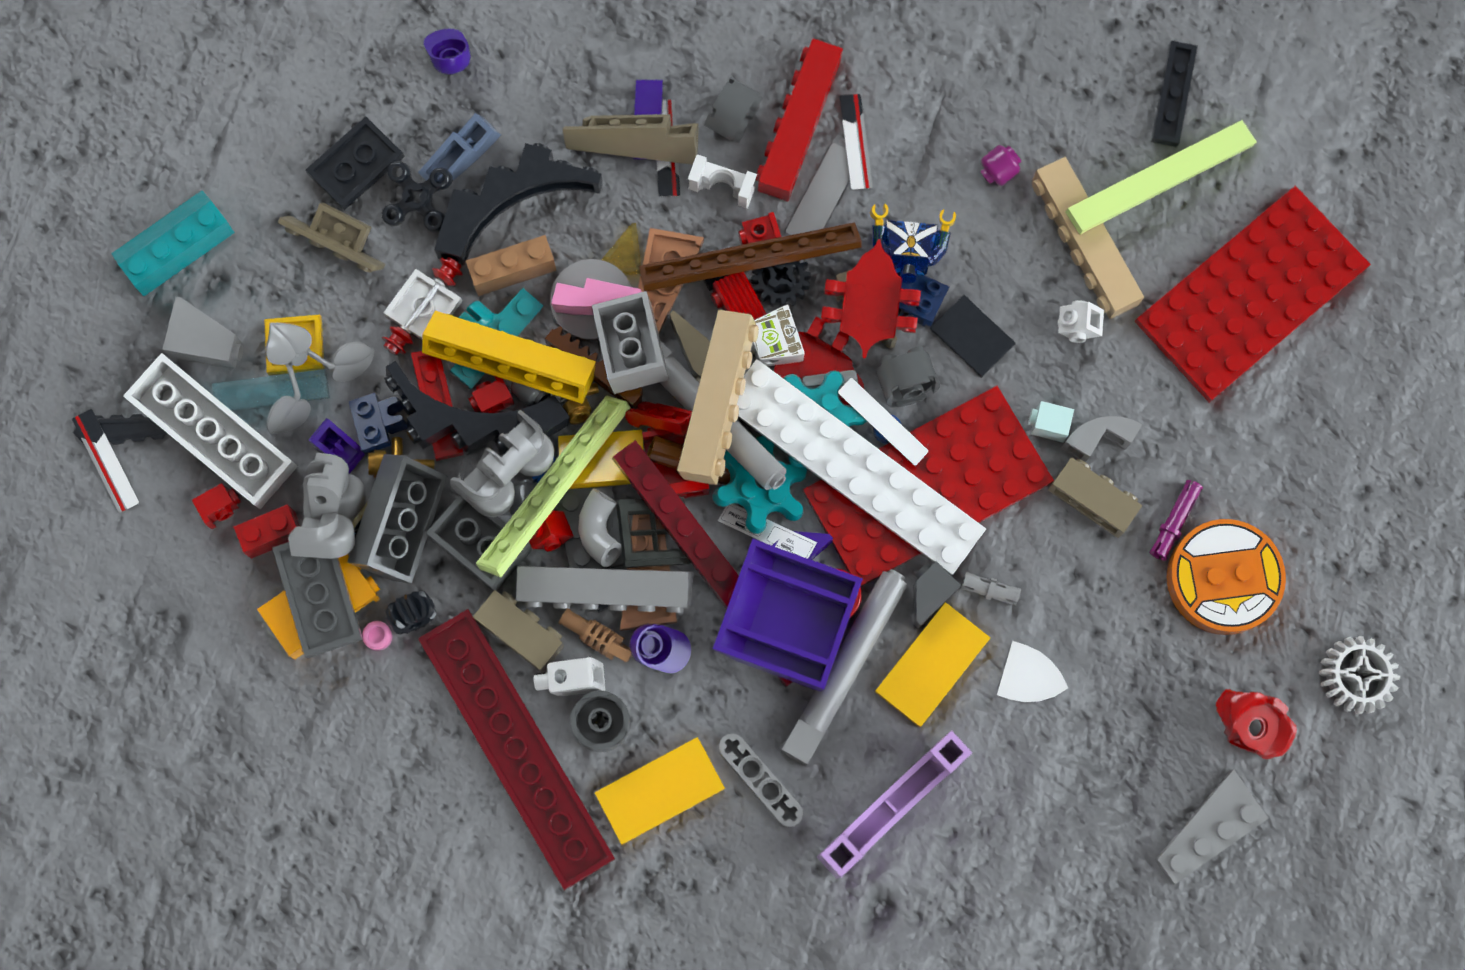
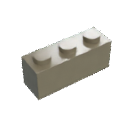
(1095, 497)
(519, 630)

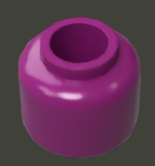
(1000, 165)

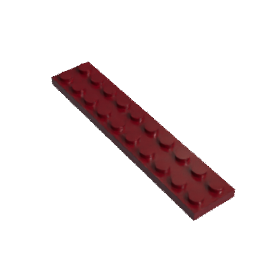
(516, 749)

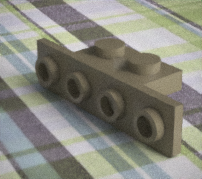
(336, 232)

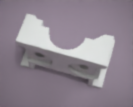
(707, 174)

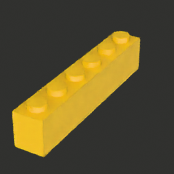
(508, 356)

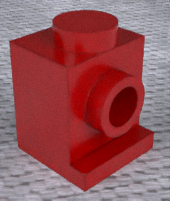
(767, 223)
(491, 397)
(216, 504)

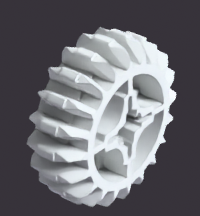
(1362, 652)

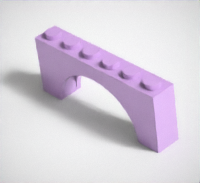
(893, 804)

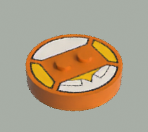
(1226, 577)

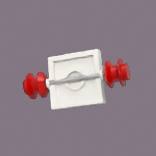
(418, 301)

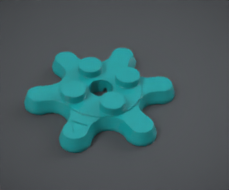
(828, 398)
(759, 501)

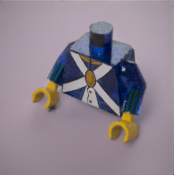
(911, 244)

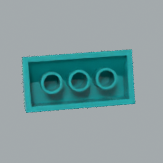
(172, 243)

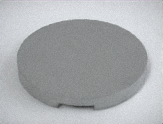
(584, 326)

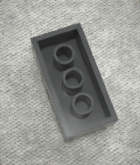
(397, 518)

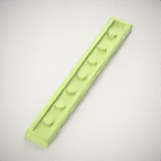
(1160, 177)
(552, 486)

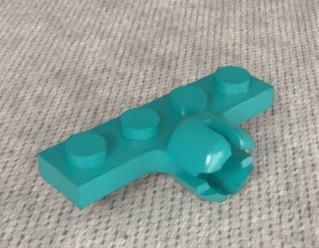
(510, 320)

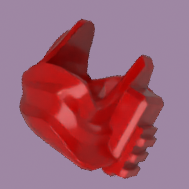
(1241, 708)

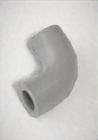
(593, 528)

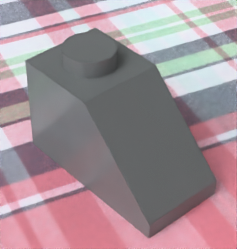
(931, 591)

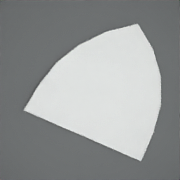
(1030, 676)

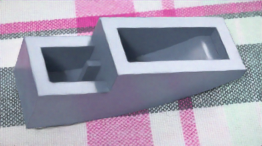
(462, 148)

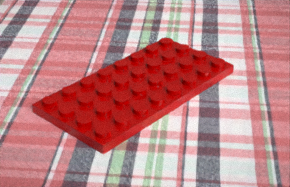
(1252, 293)
(973, 460)

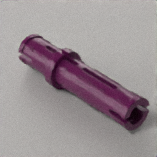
(1171, 529)

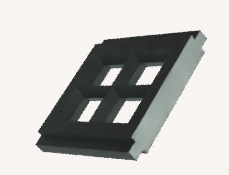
(644, 558)

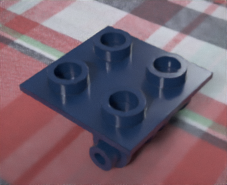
(930, 300)

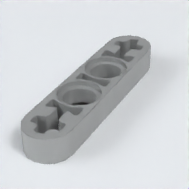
(756, 783)

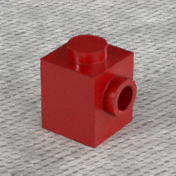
(552, 532)

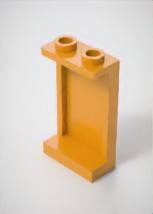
(280, 619)

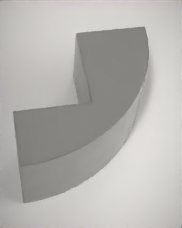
(1086, 437)

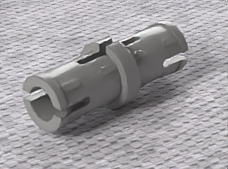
(990, 588)

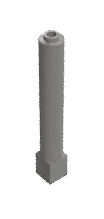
(743, 445)
(846, 667)

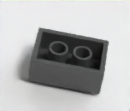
(467, 535)

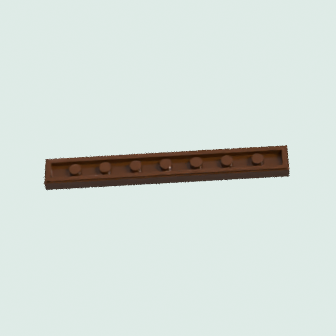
(750, 256)

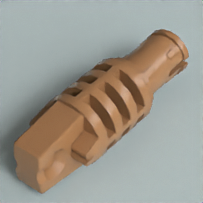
(596, 636)

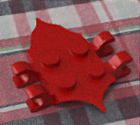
(871, 300)
(819, 356)

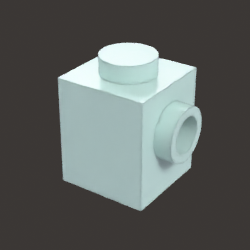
(1051, 421)

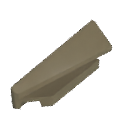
(635, 137)

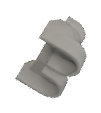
(490, 483)
(328, 500)

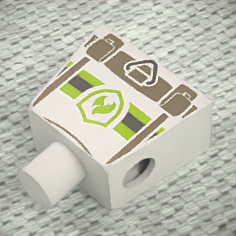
(777, 339)

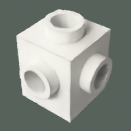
(1080, 321)

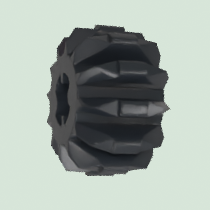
(410, 612)

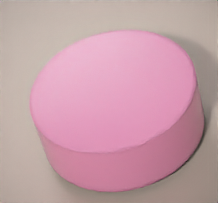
(377, 635)

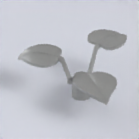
(289, 347)

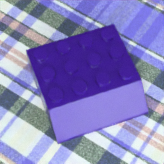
(787, 615)

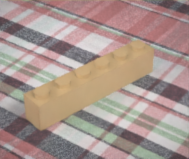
(1091, 250)
(718, 397)

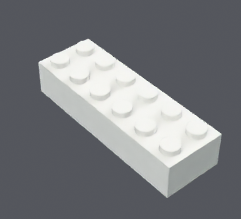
(210, 431)

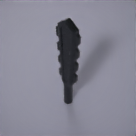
(120, 429)

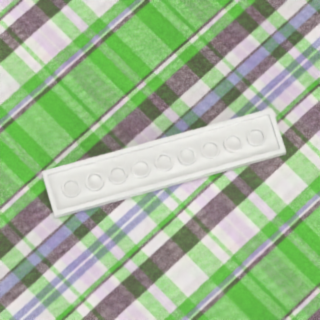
(857, 468)

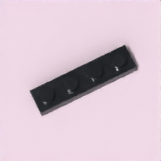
(1174, 94)

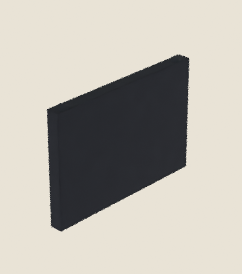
(972, 336)

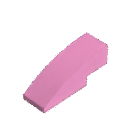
(579, 301)

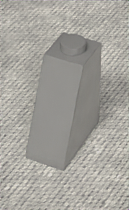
(200, 338)

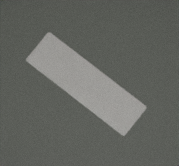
(822, 193)

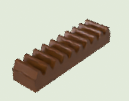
(558, 340)

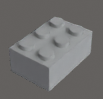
(630, 342)

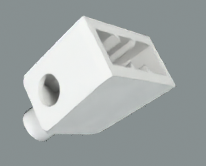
(582, 677)

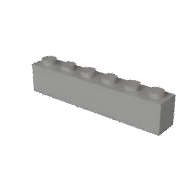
(604, 586)

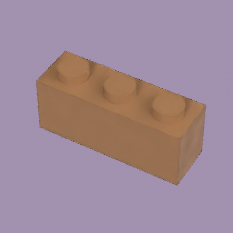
(511, 265)

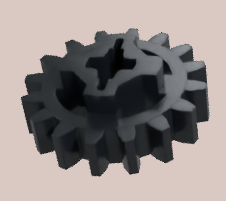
(789, 285)

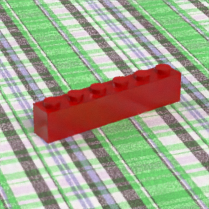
(799, 120)

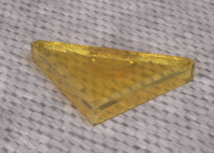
(626, 252)

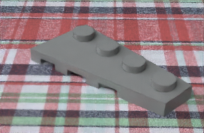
(1218, 823)

